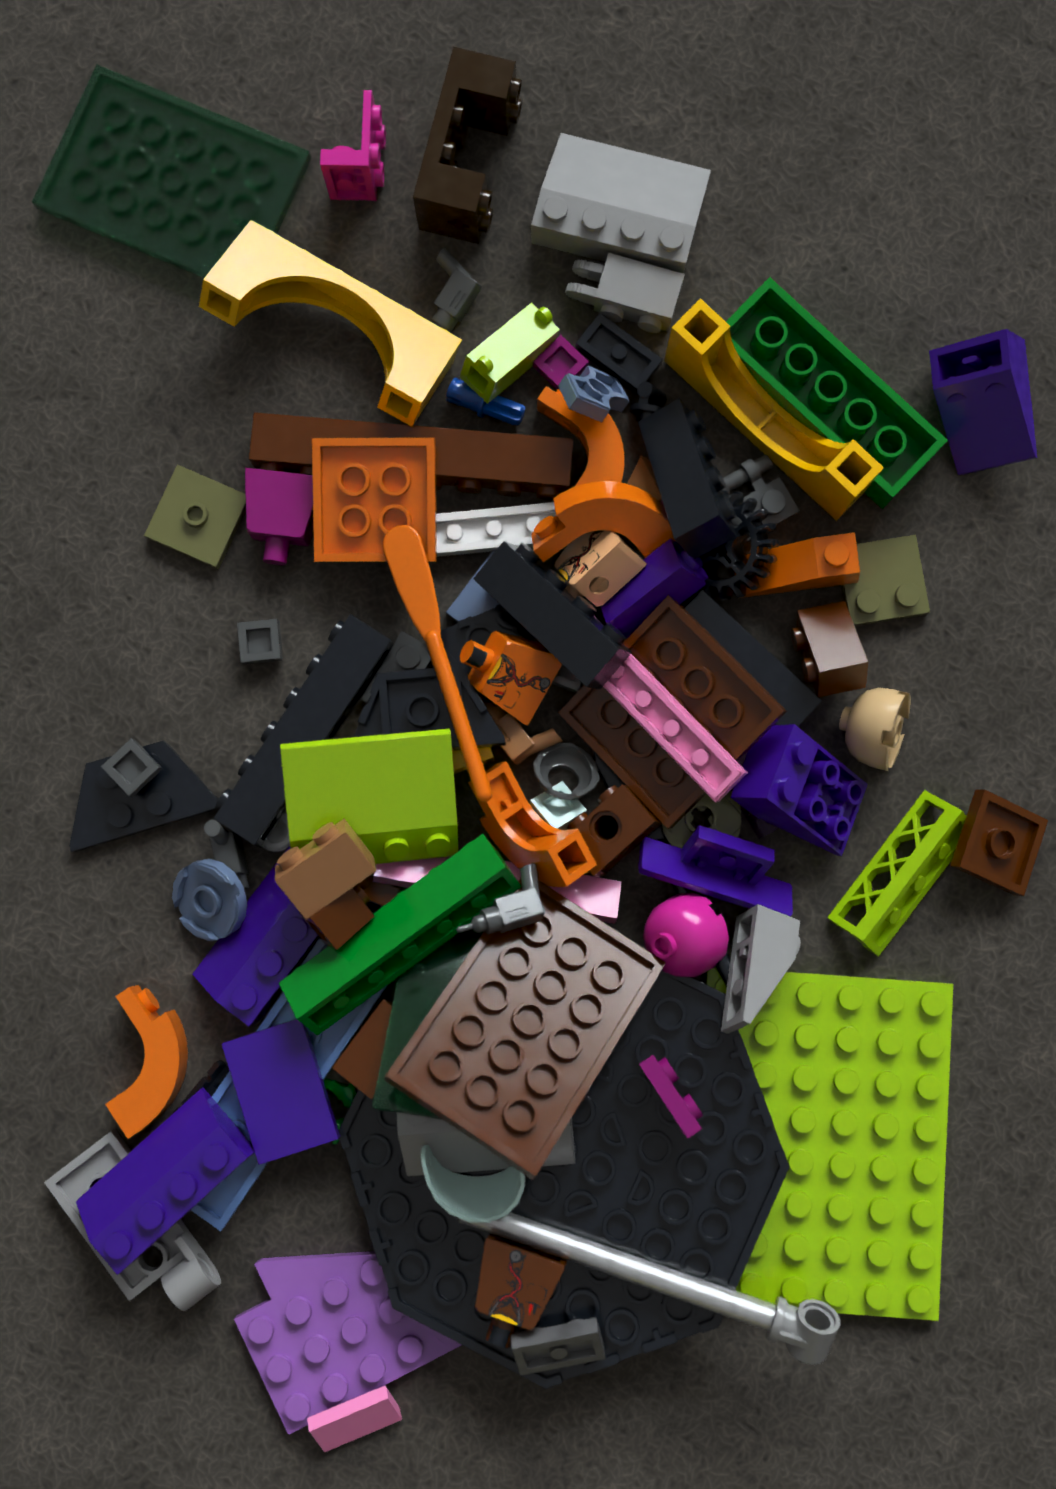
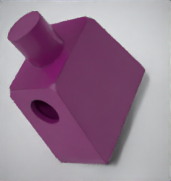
(279, 511)

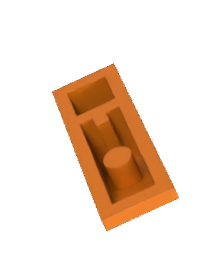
(811, 565)

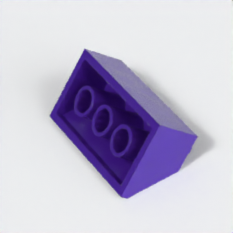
(248, 965)
(162, 1180)

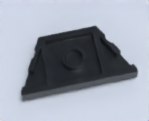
(415, 703)
(110, 814)

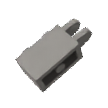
(629, 291)

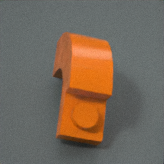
(599, 439)
(603, 507)
(526, 837)
(163, 1063)

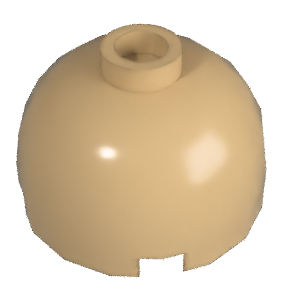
(876, 726)

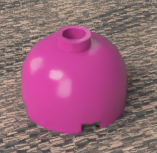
(686, 935)

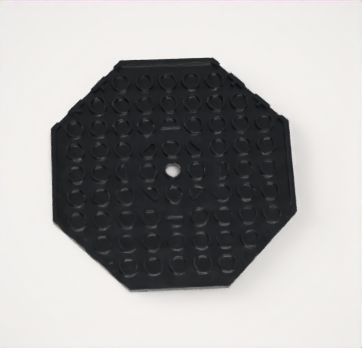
(632, 1189)

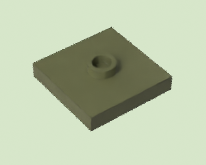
(197, 517)

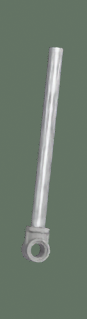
(804, 1329)

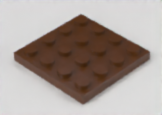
(702, 681)

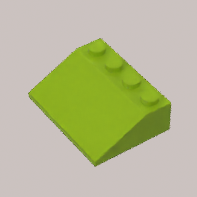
(386, 786)

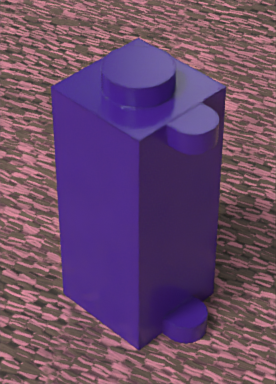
(667, 573)

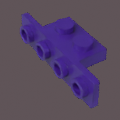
(718, 868)

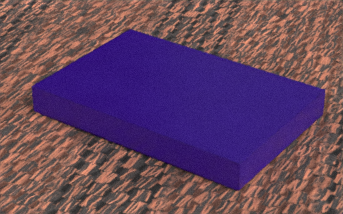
(280, 1091)

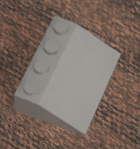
(618, 203)

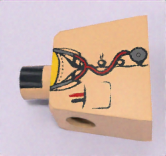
(598, 566)

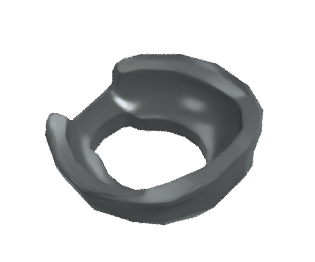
(571, 758)

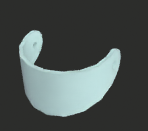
(472, 1197)

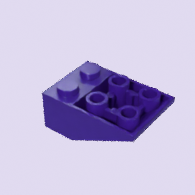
(985, 400)
(800, 788)

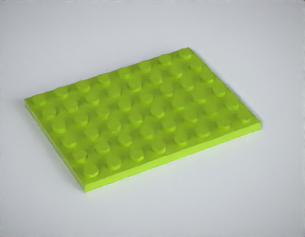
(862, 1116)

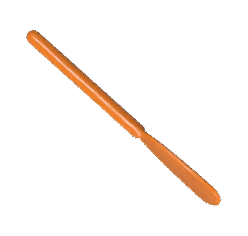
(416, 588)

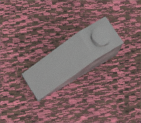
(760, 956)

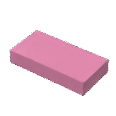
(354, 1418)

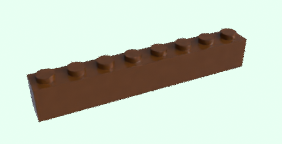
(462, 456)

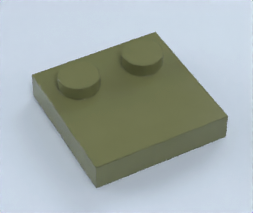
(889, 582)

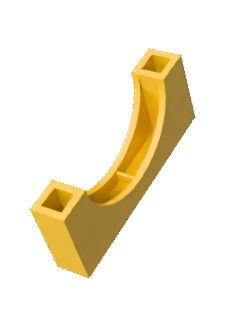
(707, 360)

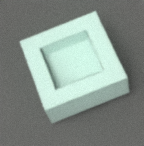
(557, 811)

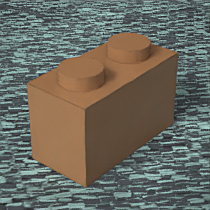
(324, 868)

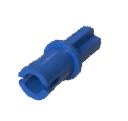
(499, 408)

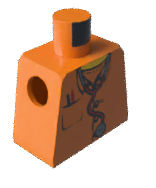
(511, 672)

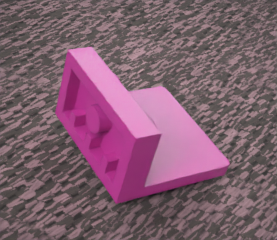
(357, 173)

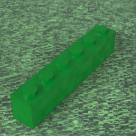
(398, 935)

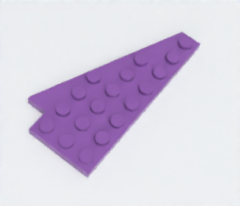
(330, 1333)

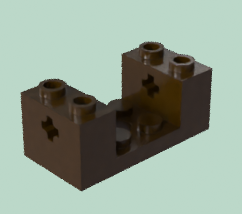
(477, 94)

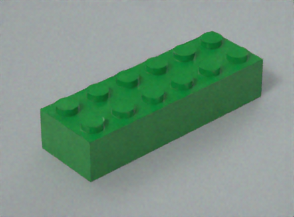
(831, 387)

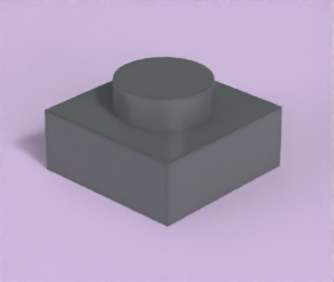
(260, 641)
(131, 767)

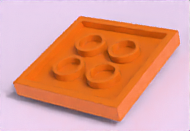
(367, 490)

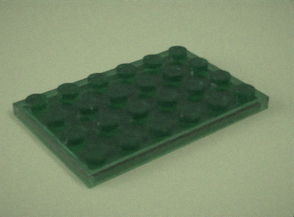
(166, 173)

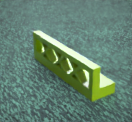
(910, 883)

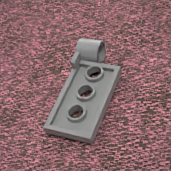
(185, 1266)

